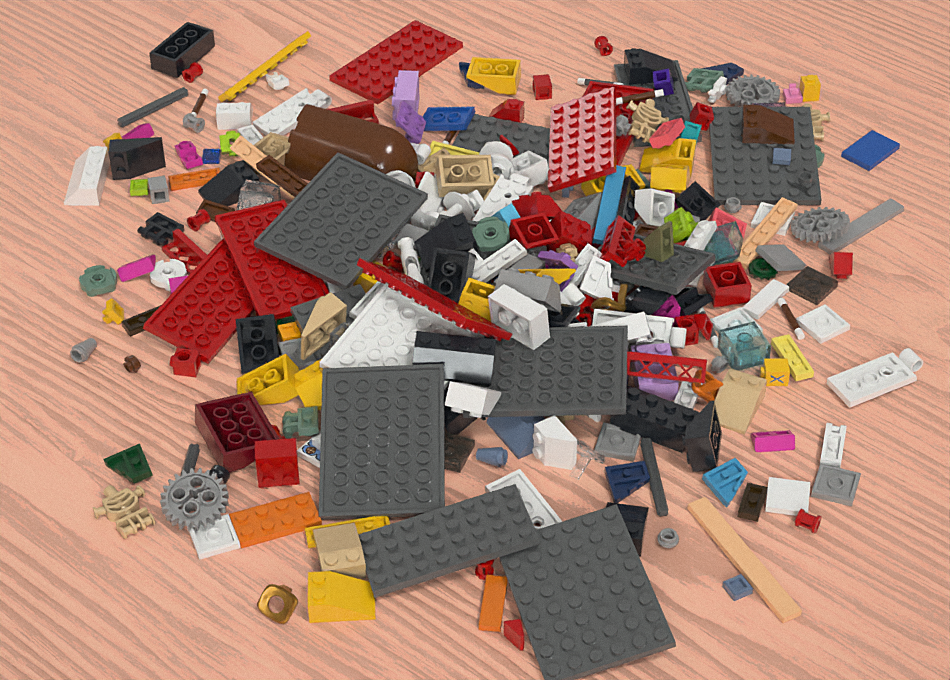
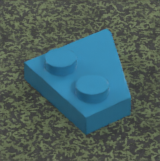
(726, 480)

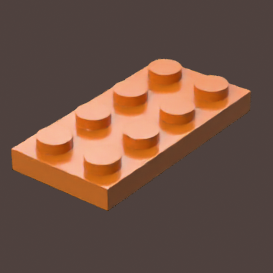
(275, 519)

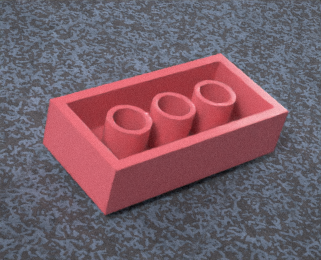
(667, 133)

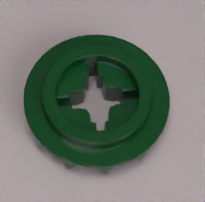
(757, 264)

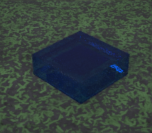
(211, 156)

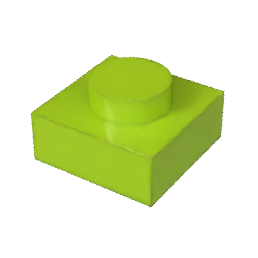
(139, 187)

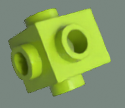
(225, 140)

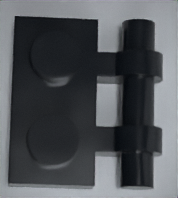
(162, 225)

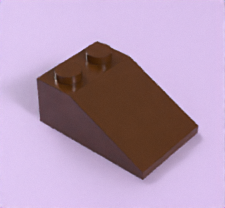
(766, 126)

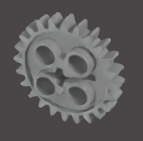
(752, 90)
(820, 224)
(194, 499)

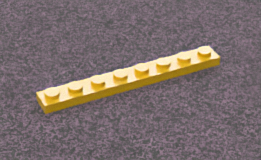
(260, 71)

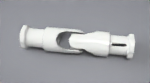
(410, 259)

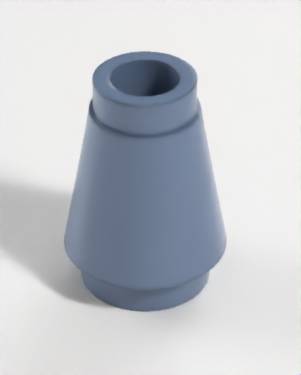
(495, 456)

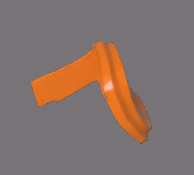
(712, 386)

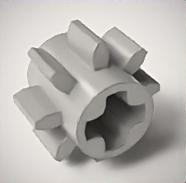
(622, 125)

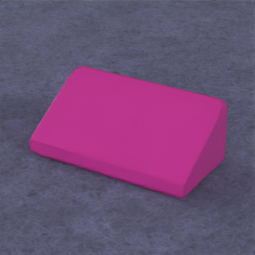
(141, 131)
(137, 268)
(773, 441)

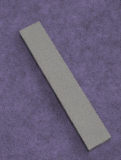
(864, 225)

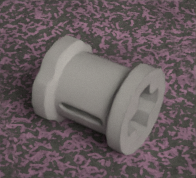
(193, 122)

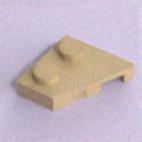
(429, 164)

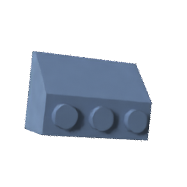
(516, 432)

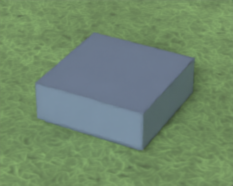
(781, 156)
(737, 587)

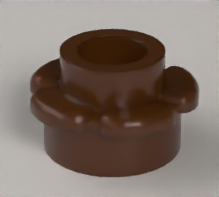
(131, 364)

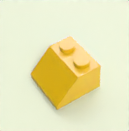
(309, 385)

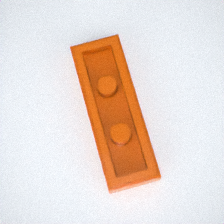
(192, 179)
(493, 603)

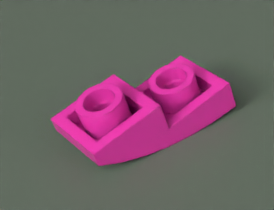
(187, 153)

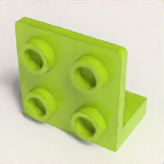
(682, 224)

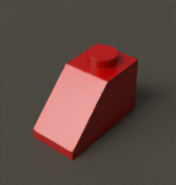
(509, 110)
(841, 264)

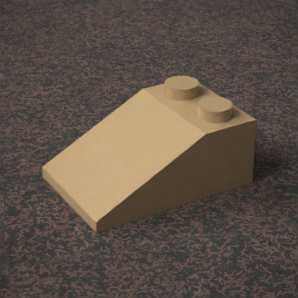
(273, 145)
(463, 173)
(325, 317)
(739, 400)
(340, 550)

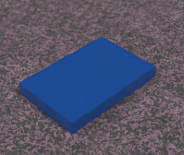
(448, 118)
(870, 150)

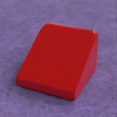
(507, 142)
(704, 325)
(514, 633)

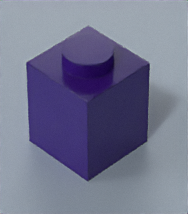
(663, 80)

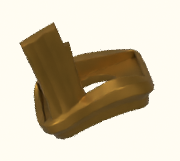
(613, 305)
(289, 599)

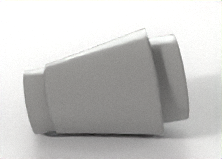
(81, 351)

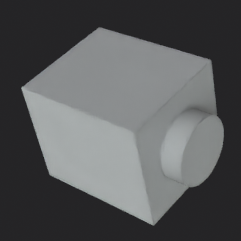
(158, 189)

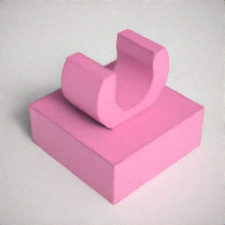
(792, 95)

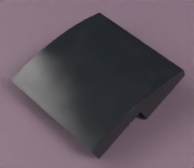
(691, 300)

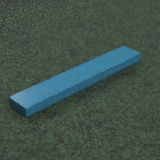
(609, 203)

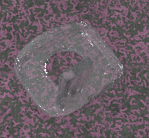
(587, 455)

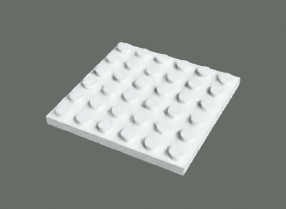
(387, 333)

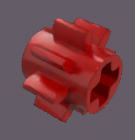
(634, 249)

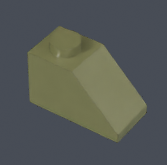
(660, 243)

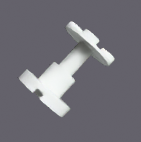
(500, 158)
(455, 204)

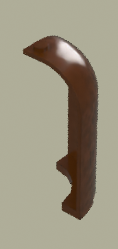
(325, 133)

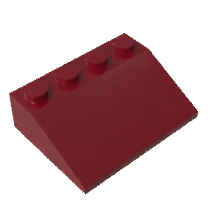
(232, 427)

